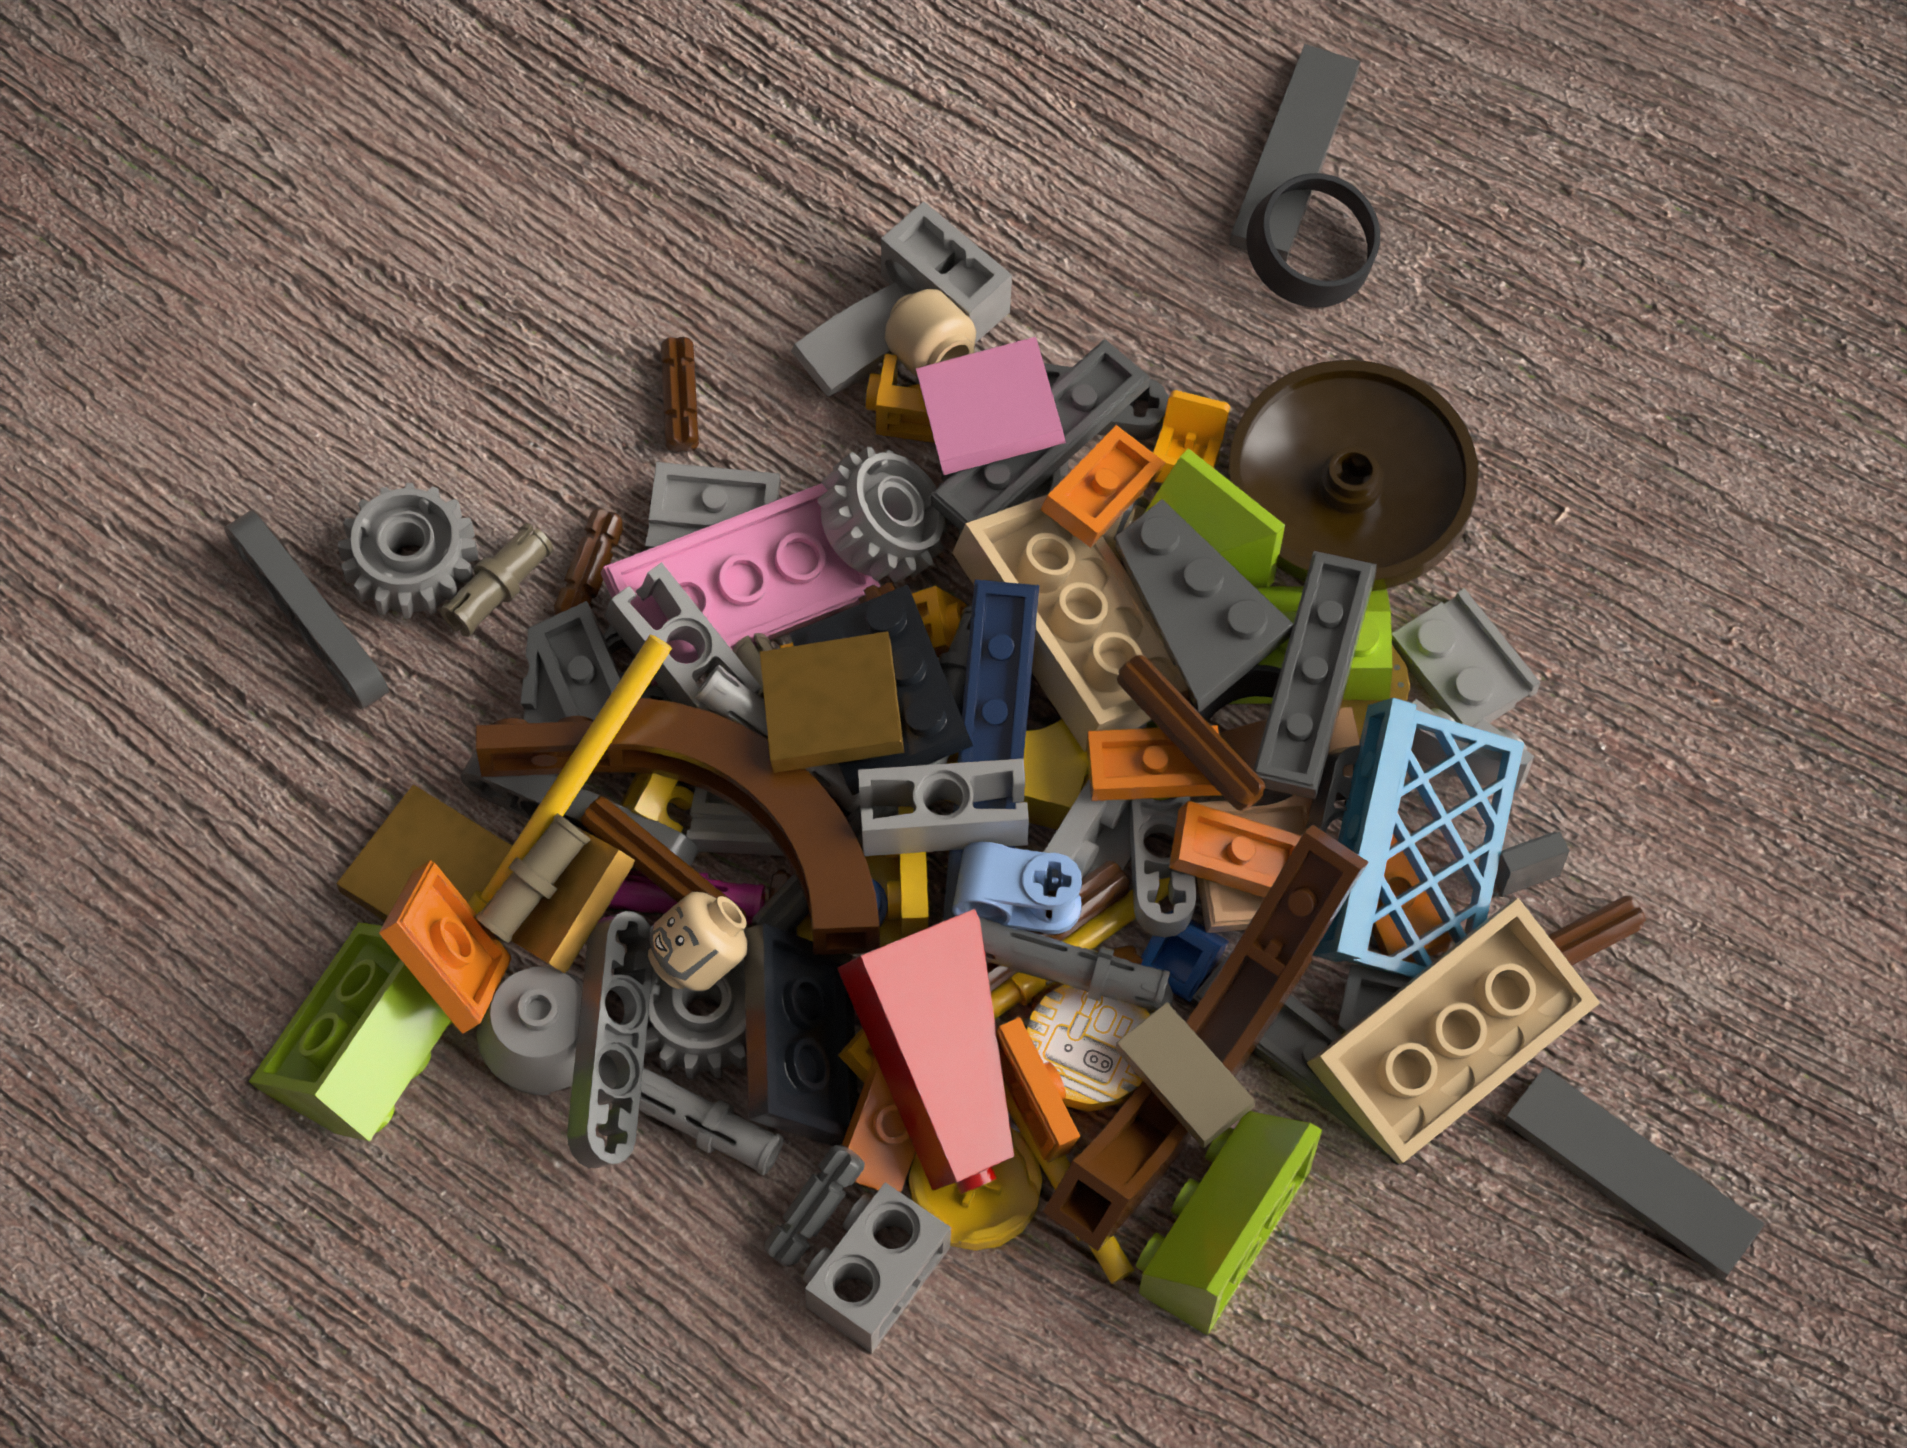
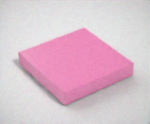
(990, 405)

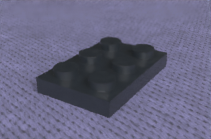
(927, 708)
(794, 1033)

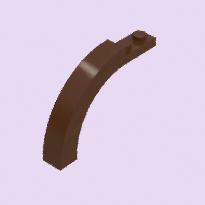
(736, 767)
(1231, 1019)

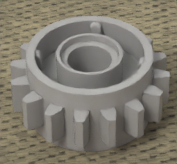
(881, 515)
(401, 520)
(694, 1040)

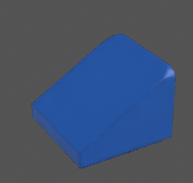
(1187, 956)

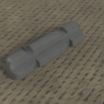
(814, 1205)

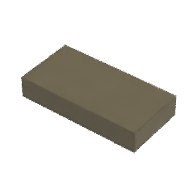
(1185, 1075)

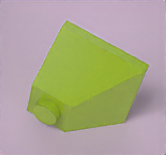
(1224, 517)

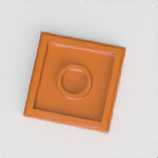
(446, 946)

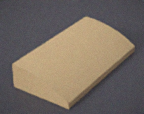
(1085, 614)
(1454, 1032)

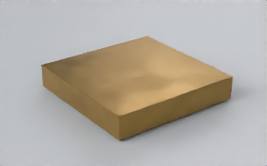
(831, 702)
(413, 834)
(584, 890)

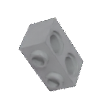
(933, 254)
(890, 1273)

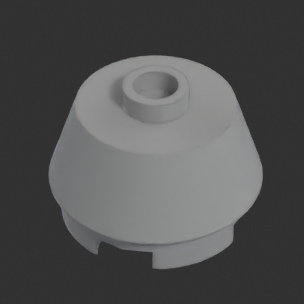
(533, 1030)

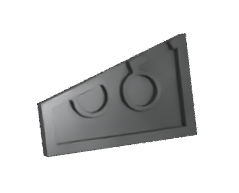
(1202, 606)

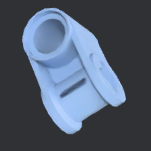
(1014, 886)

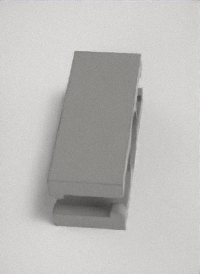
(683, 623)
(953, 782)

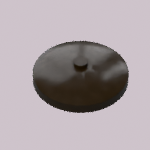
(1358, 468)

